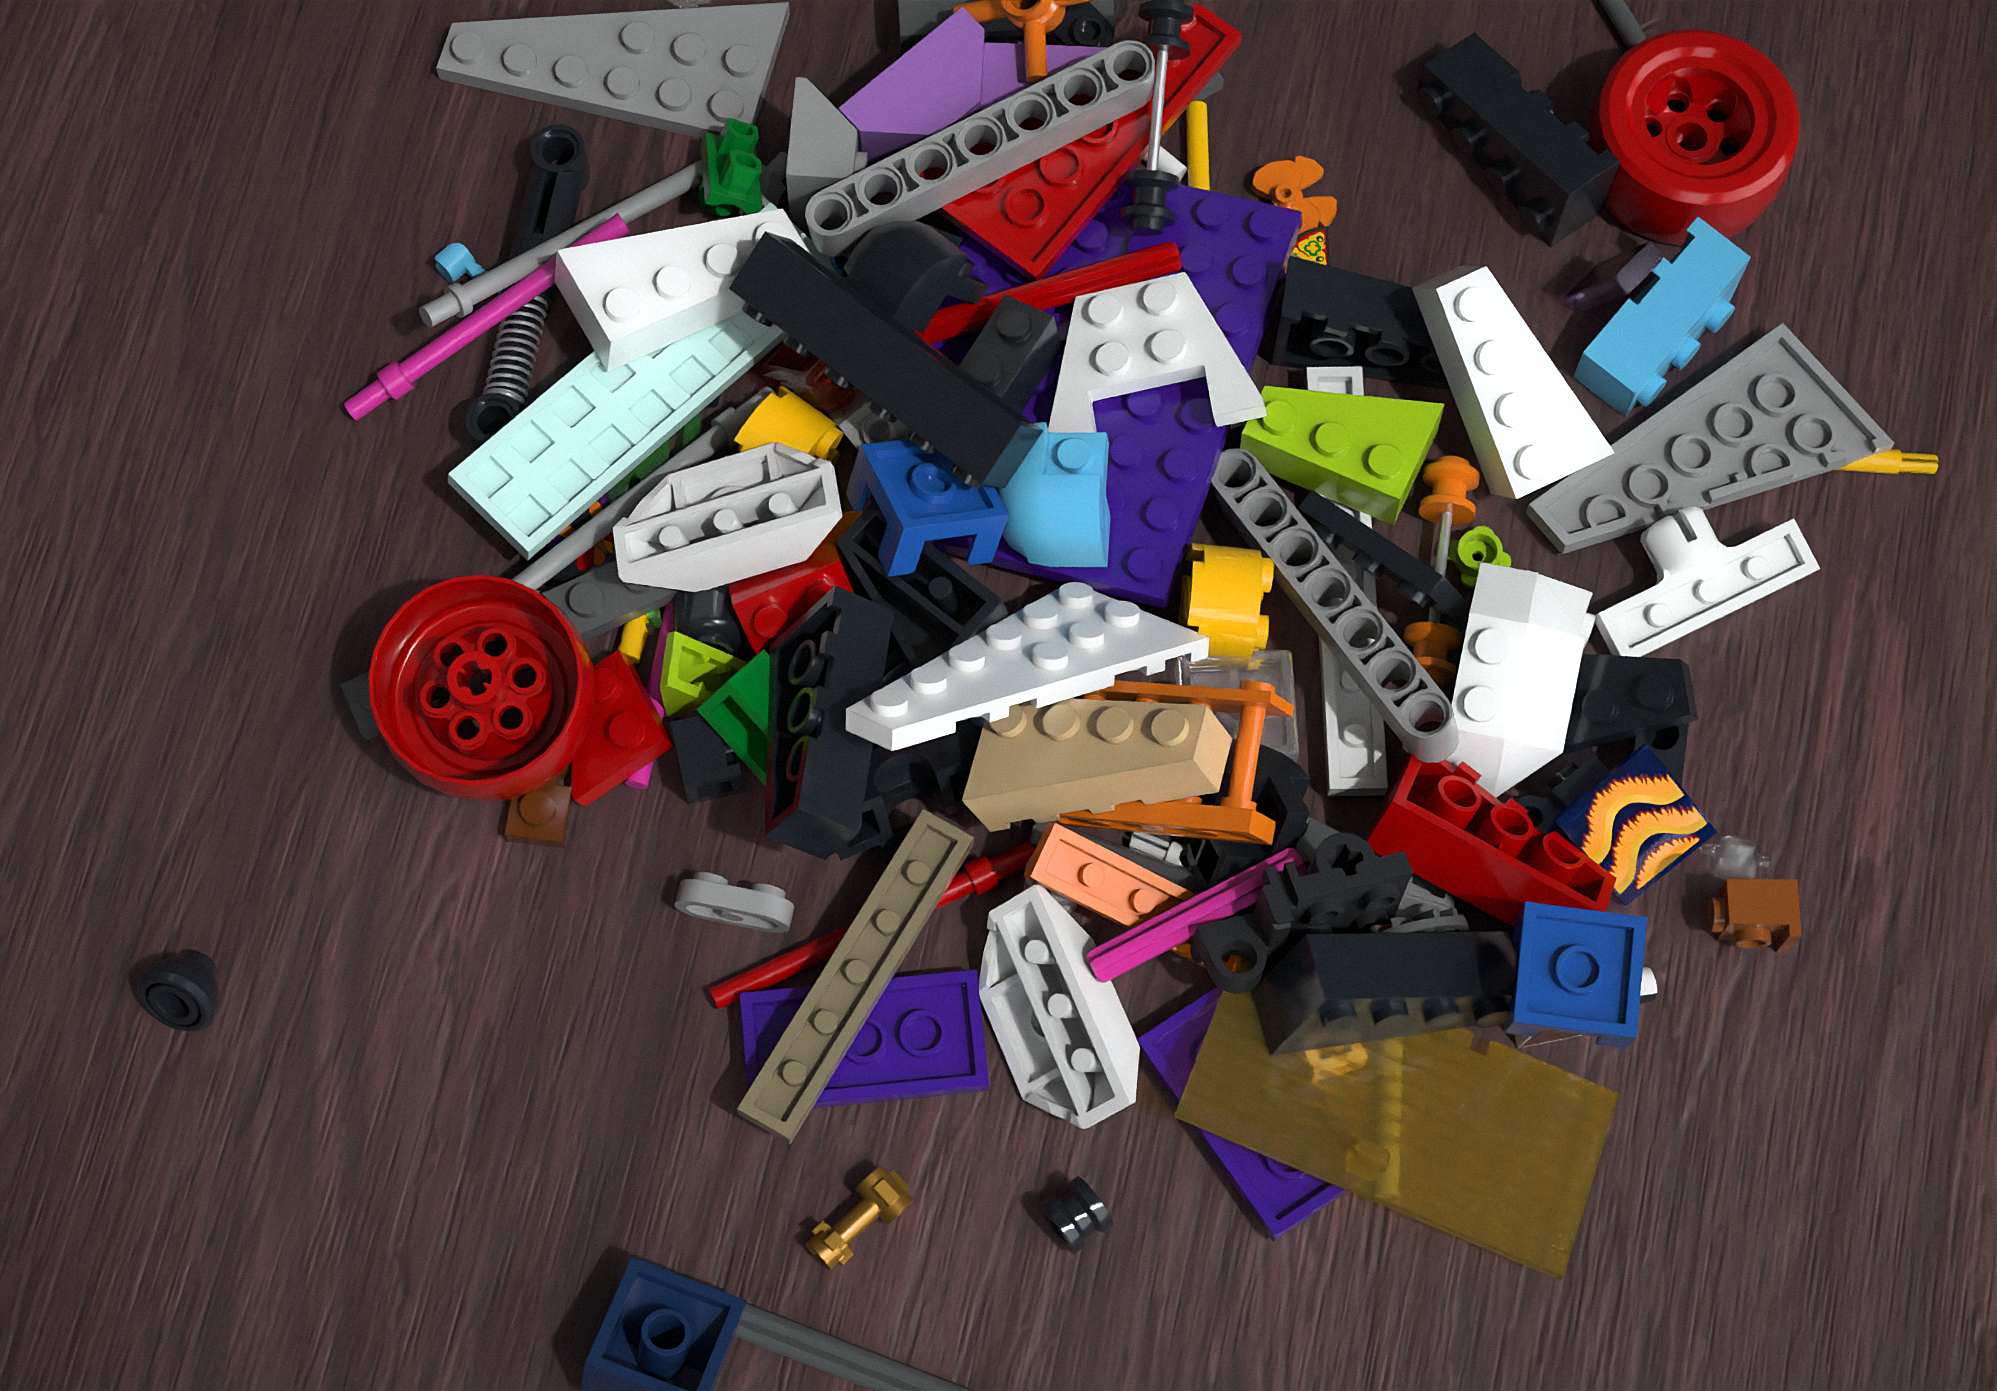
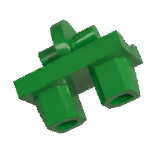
(731, 170)

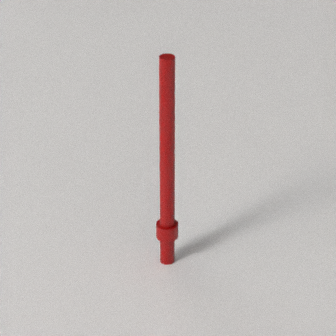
(978, 877)

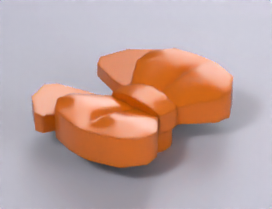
(1283, 185)

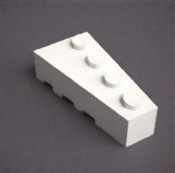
(1505, 385)

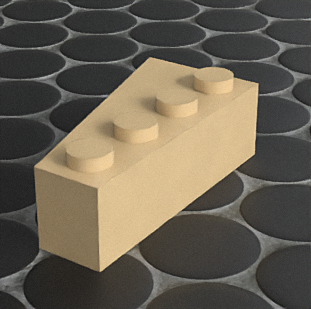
(1092, 758)

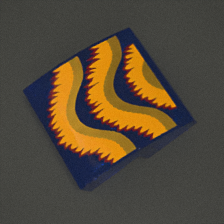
(1636, 823)

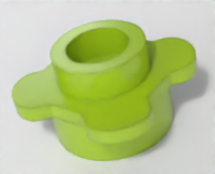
(1481, 541)

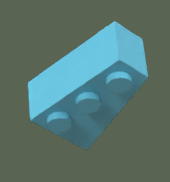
(1664, 320)

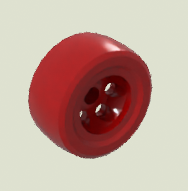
(1681, 171)
(466, 616)

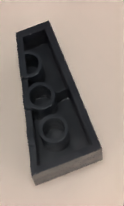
(1517, 139)
(1353, 321)
(813, 762)
(1384, 987)

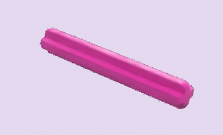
(1181, 921)

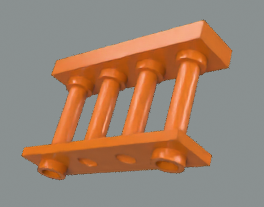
(1186, 817)

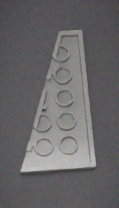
(640, 67)
(1734, 434)

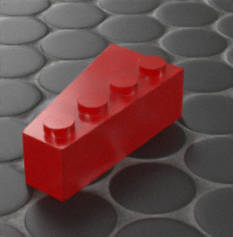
(1481, 846)

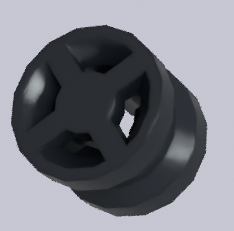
(1075, 1215)

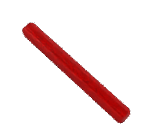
(1057, 289)

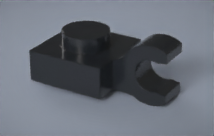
(1566, 787)

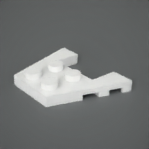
(1146, 340)

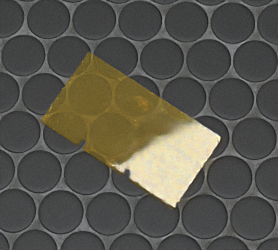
(1415, 1123)

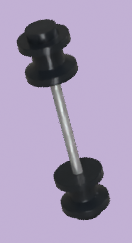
(1150, 187)

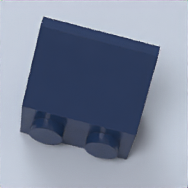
(662, 1334)

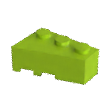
(1345, 445)

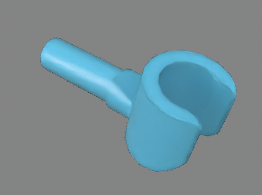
(456, 261)

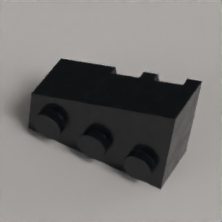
(932, 605)

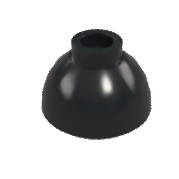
(181, 991)

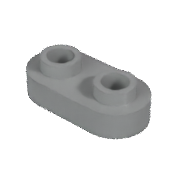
(756, 908)

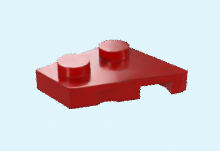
(623, 731)

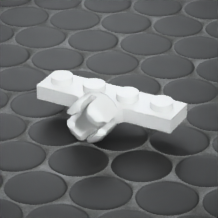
(1701, 580)

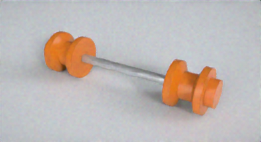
(1448, 507)

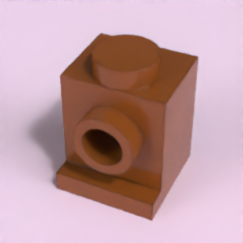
(1756, 912)

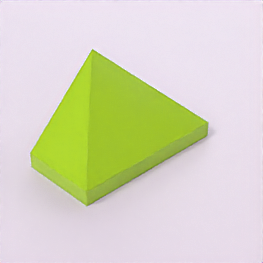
(693, 673)

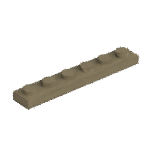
(855, 977)

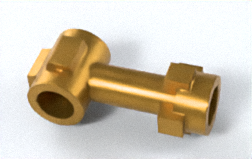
(882, 1196)

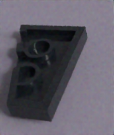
(1381, 556)
(1627, 699)

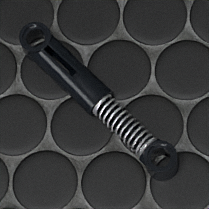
(546, 211)

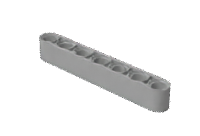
(993, 125)
(1343, 623)

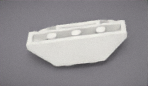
(729, 520)
(1514, 678)
(1053, 1015)

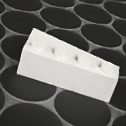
(660, 284)

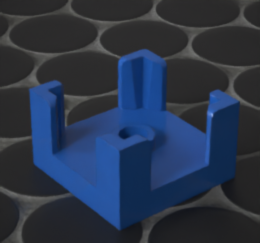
(923, 504)
(1577, 973)

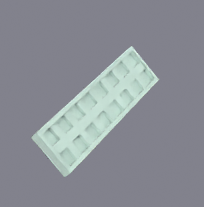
(602, 426)

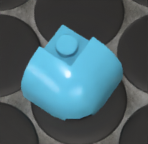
(1060, 501)

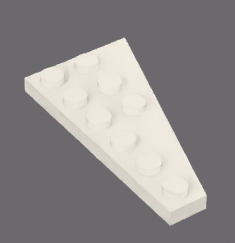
(1041, 654)

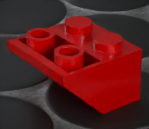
(778, 598)

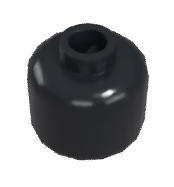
(709, 618)

